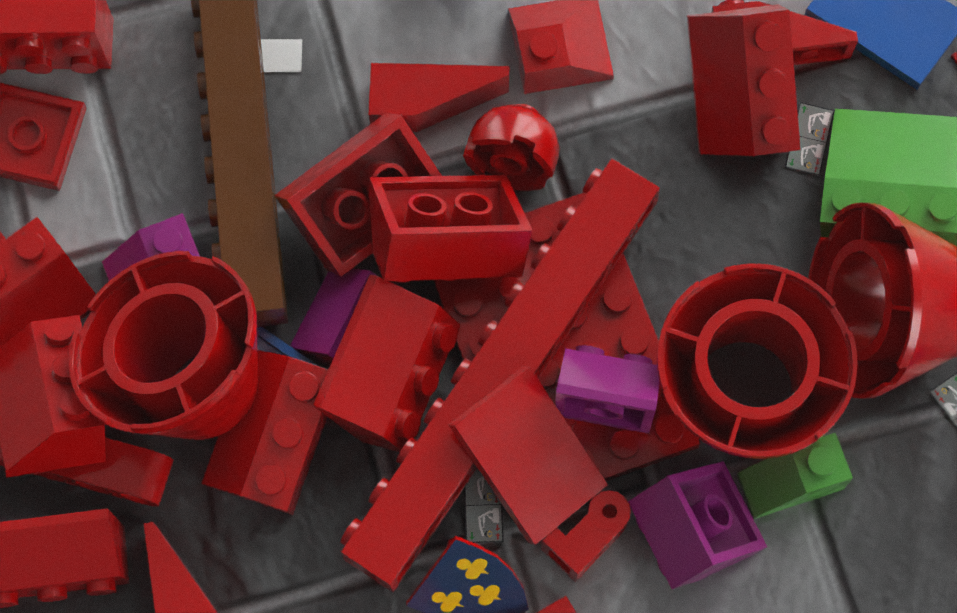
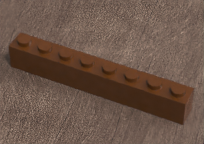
(240, 151)

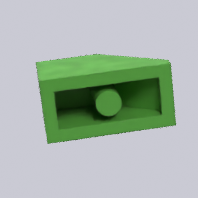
(795, 477)

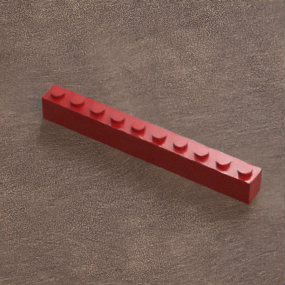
(528, 334)

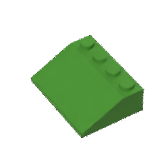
(896, 163)

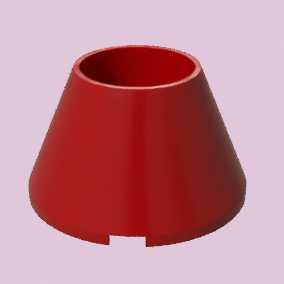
(893, 293)
(774, 311)
(148, 328)

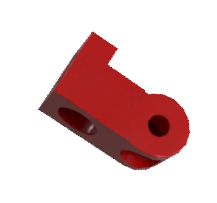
(591, 537)

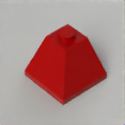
(560, 44)

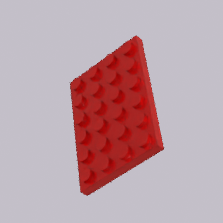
(611, 322)

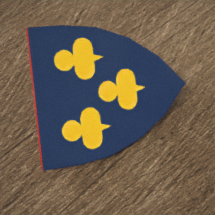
(469, 581)

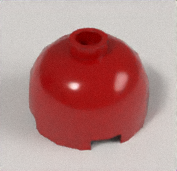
(514, 144)

